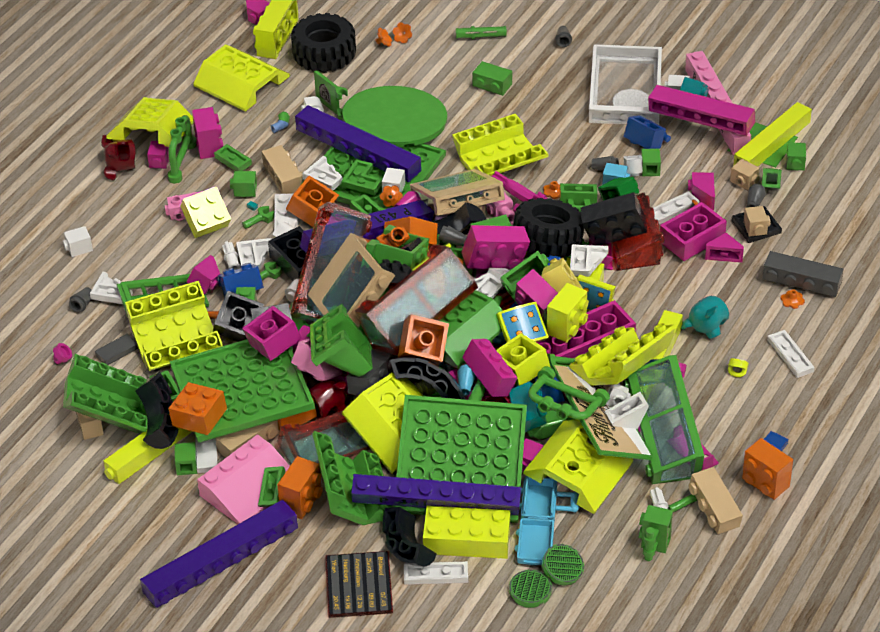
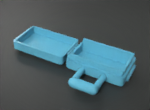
(538, 518)

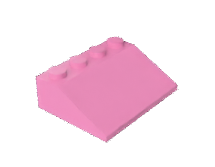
(237, 480)

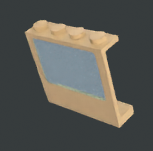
(455, 189)
(350, 279)

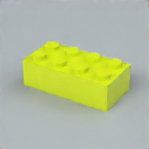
(275, 27)
(467, 531)

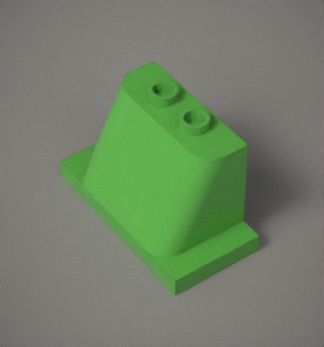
(411, 258)
(340, 343)

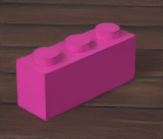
(489, 367)

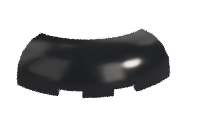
(461, 218)
(428, 371)
(156, 400)
(401, 538)

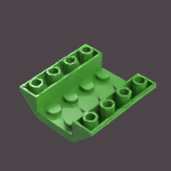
(467, 321)
(104, 394)
(338, 479)

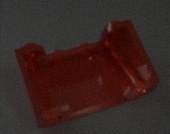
(641, 249)

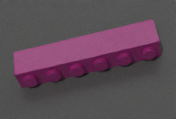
(701, 110)

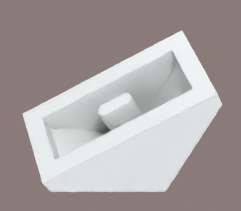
(628, 412)

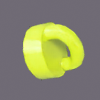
(738, 364)

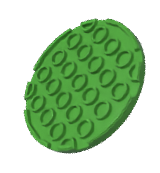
(397, 114)

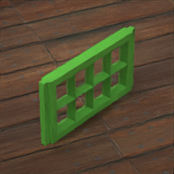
(125, 287)

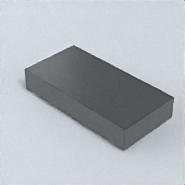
(116, 349)

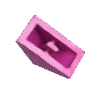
(724, 249)

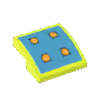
(597, 292)
(524, 320)

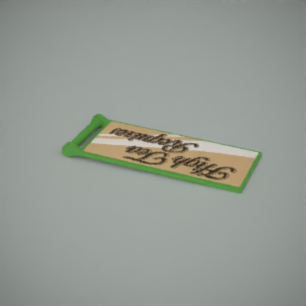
(604, 436)

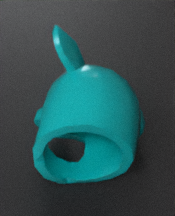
(707, 316)

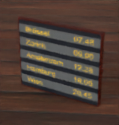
(359, 584)

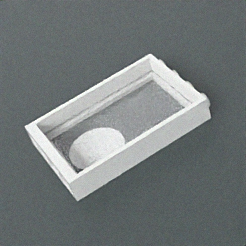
(622, 82)

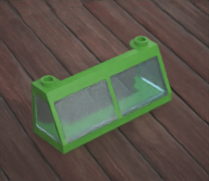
(668, 422)

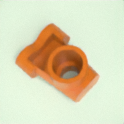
(389, 239)

